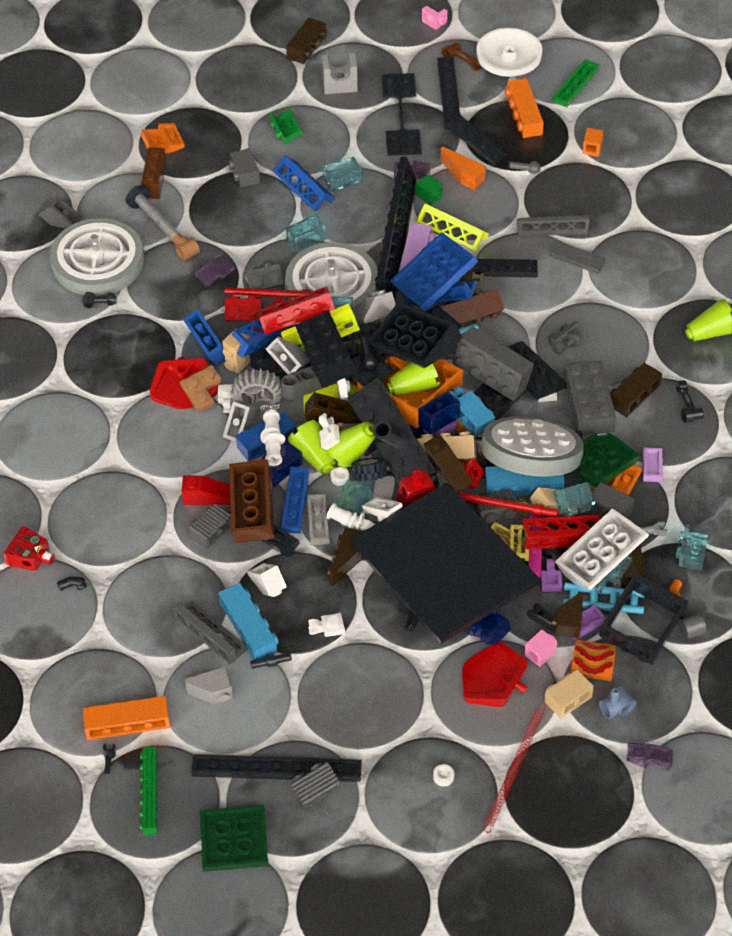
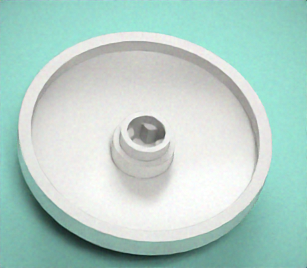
(509, 52)

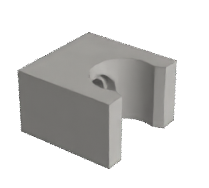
(339, 78)

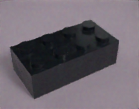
(325, 349)

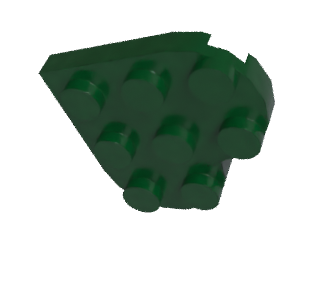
(605, 458)

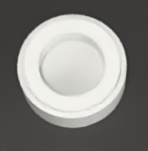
(339, 476)
(443, 775)

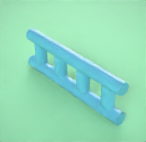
(612, 591)

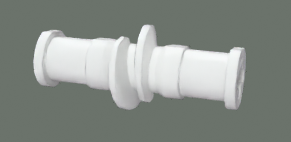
(272, 437)
(348, 518)

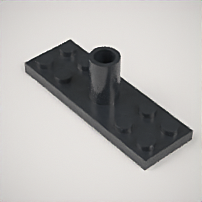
(392, 432)

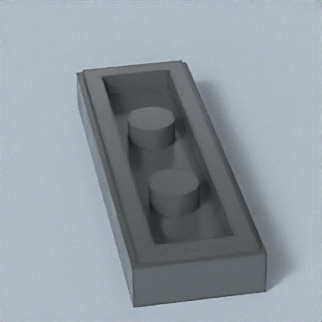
(577, 257)

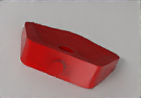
(167, 378)
(493, 676)

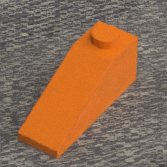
(464, 169)

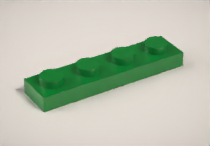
(575, 83)

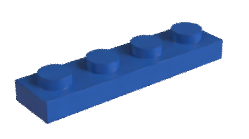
(295, 499)

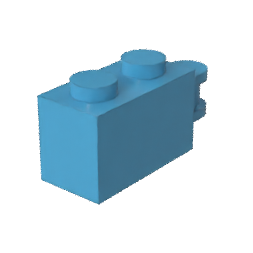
(473, 412)

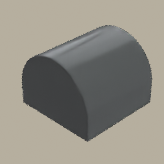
(692, 625)

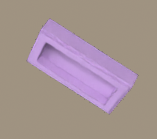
(652, 465)

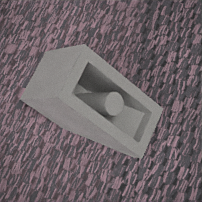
(288, 355)
(239, 419)
(210, 686)

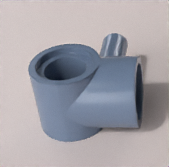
(617, 703)

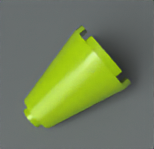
(711, 323)
(412, 380)
(309, 443)
(352, 444)

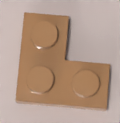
(197, 386)

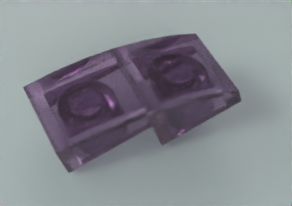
(419, 168)
(216, 268)
(645, 754)

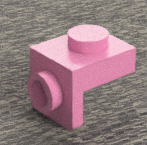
(434, 18)

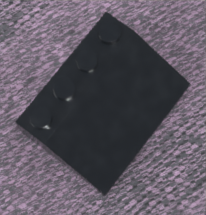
(415, 336)

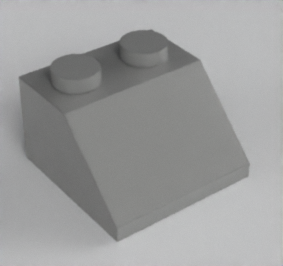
(375, 306)

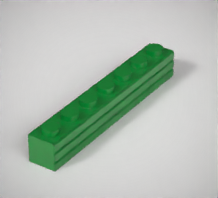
(149, 791)

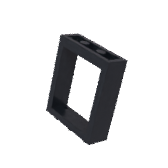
(658, 595)

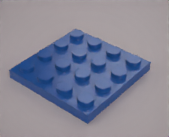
(433, 271)

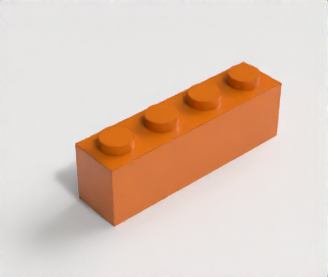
(524, 108)
(126, 717)

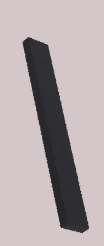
(270, 767)

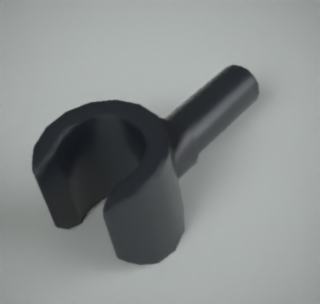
(108, 754)

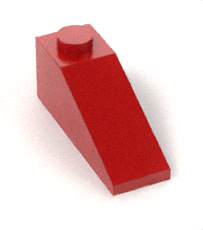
(204, 491)

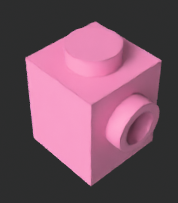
(541, 648)

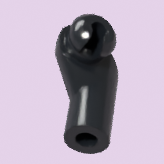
(70, 581)

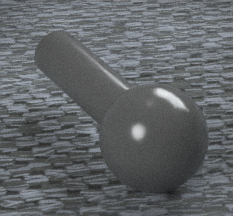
(533, 167)

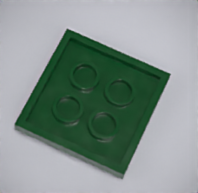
(233, 838)

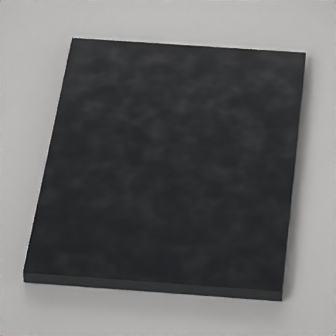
(444, 562)

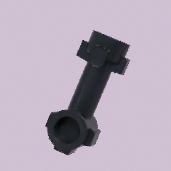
(89, 299)

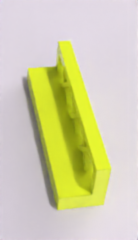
(456, 223)
(341, 317)

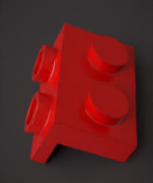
(242, 309)

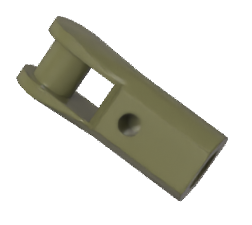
(479, 280)

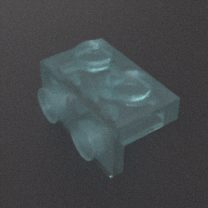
(353, 496)
(693, 549)
(614, 575)

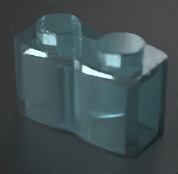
(574, 499)

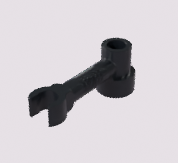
(691, 412)

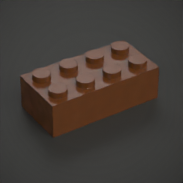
(251, 501)

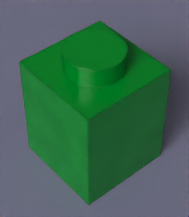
(429, 189)

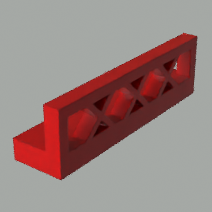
(296, 310)
(560, 538)

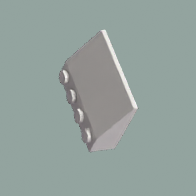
(600, 550)

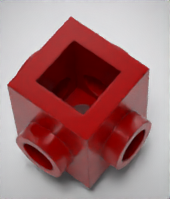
(473, 470)

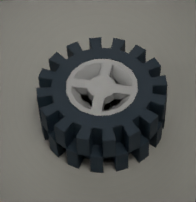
(369, 469)

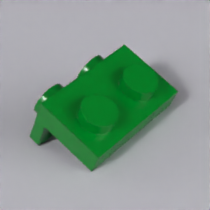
(286, 126)

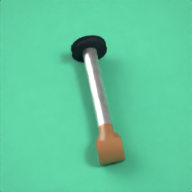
(184, 247)

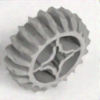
(257, 387)

